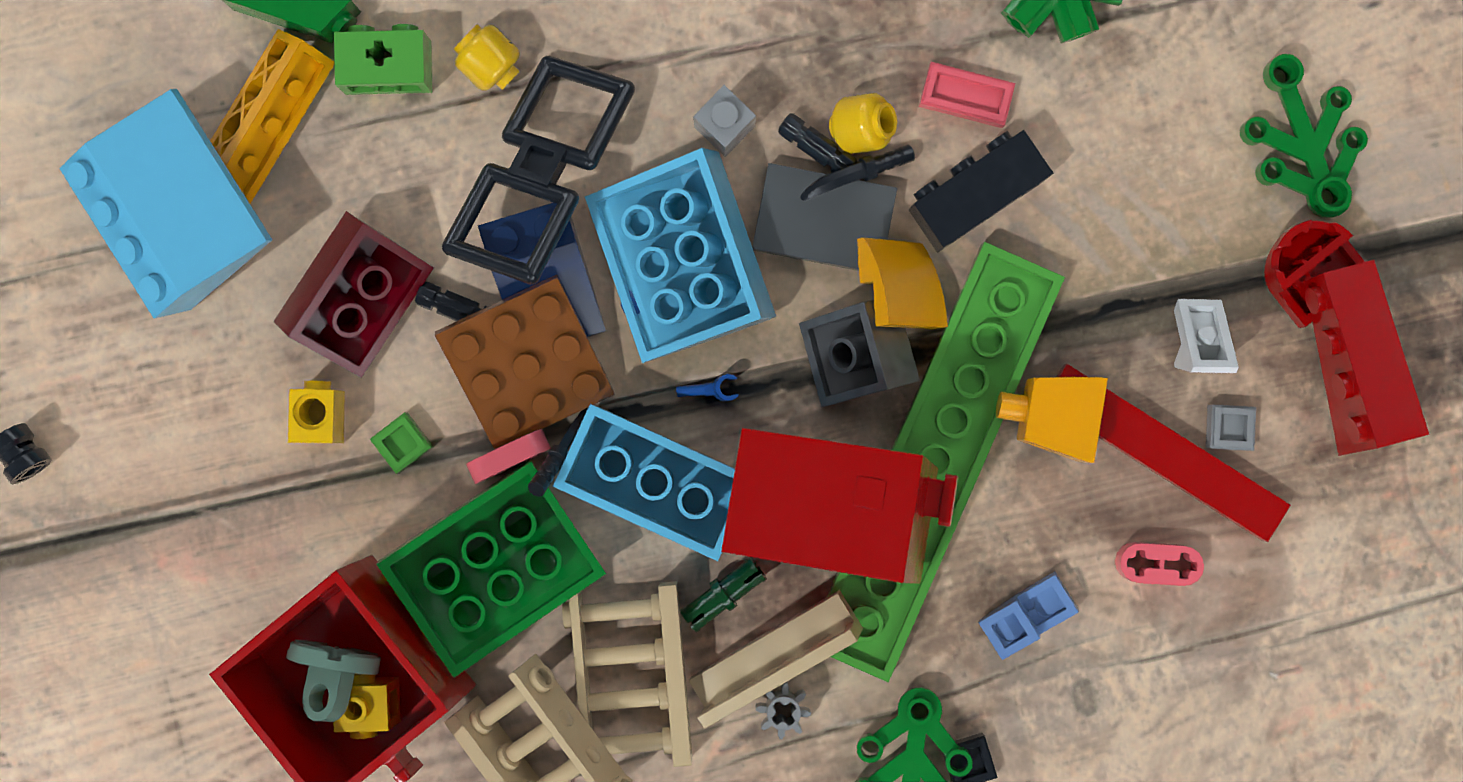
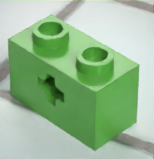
(404, 72)

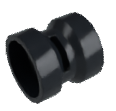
(20, 454)

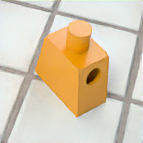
(1058, 414)

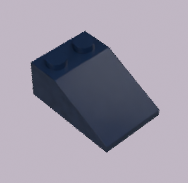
(517, 237)

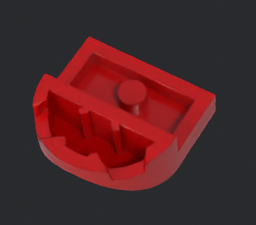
(1301, 255)

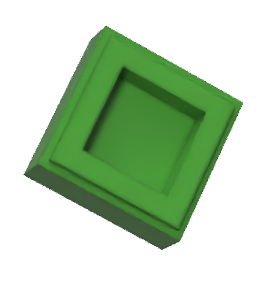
(401, 443)

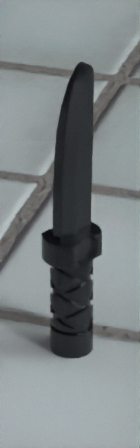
(866, 168)
(555, 459)

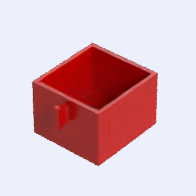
(835, 505)
(344, 610)

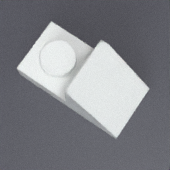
(1204, 337)

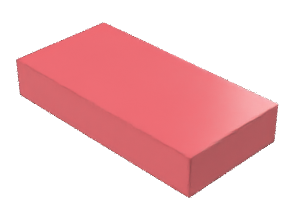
(967, 95)

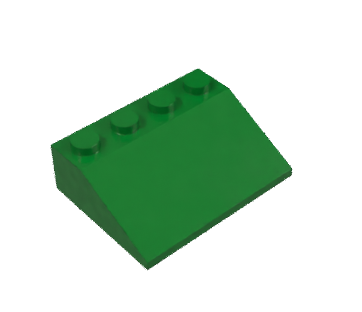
(490, 569)

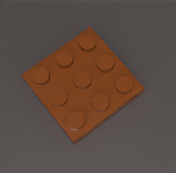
(525, 362)

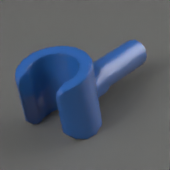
(707, 389)

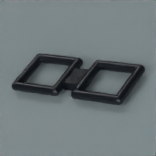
(538, 169)

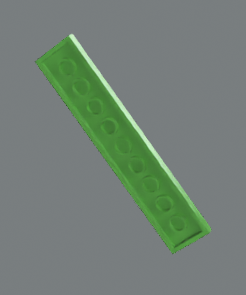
(954, 428)

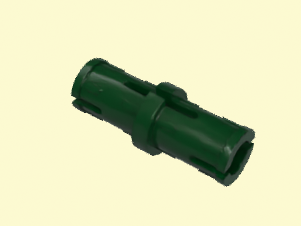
(723, 594)

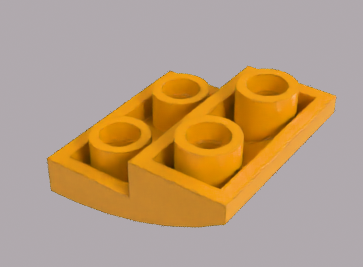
(903, 283)

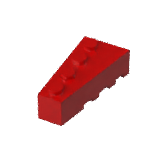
(1362, 361)

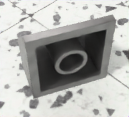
(855, 356)

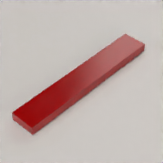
(1187, 466)

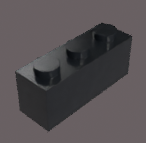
(979, 189)

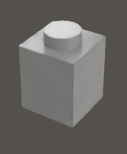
(724, 120)

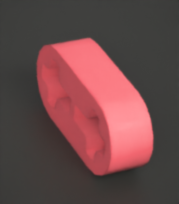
(508, 456)
(1159, 553)

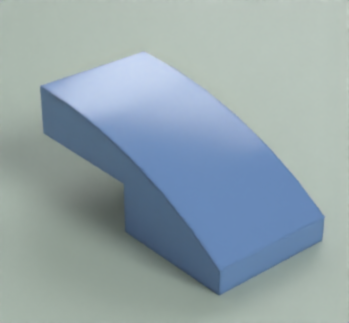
(1028, 615)

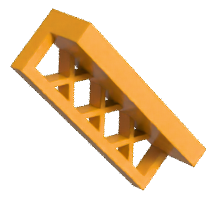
(274, 114)

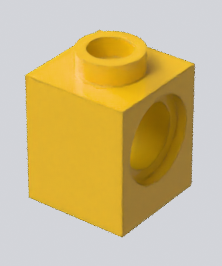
(301, 427)

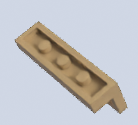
(775, 657)

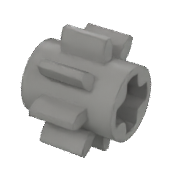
(780, 722)

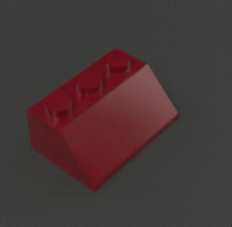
(352, 295)

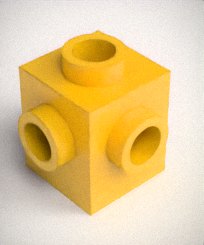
(371, 706)

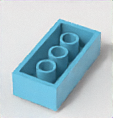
(649, 481)

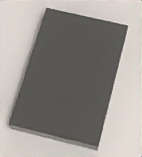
(822, 227)

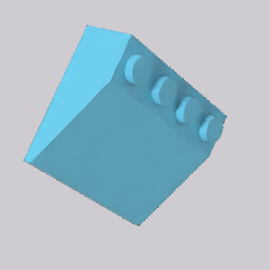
(166, 205)
(681, 253)

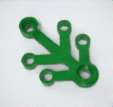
(1308, 143)
(913, 761)

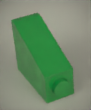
(307, 17)

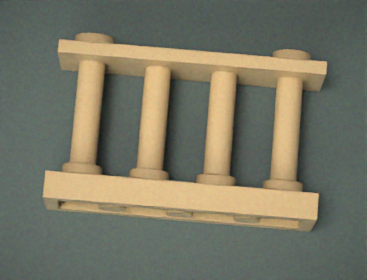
(665, 651)
(504, 761)

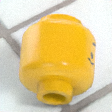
(487, 57)
(863, 123)

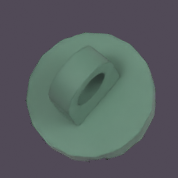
(331, 670)

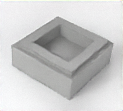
(1230, 427)

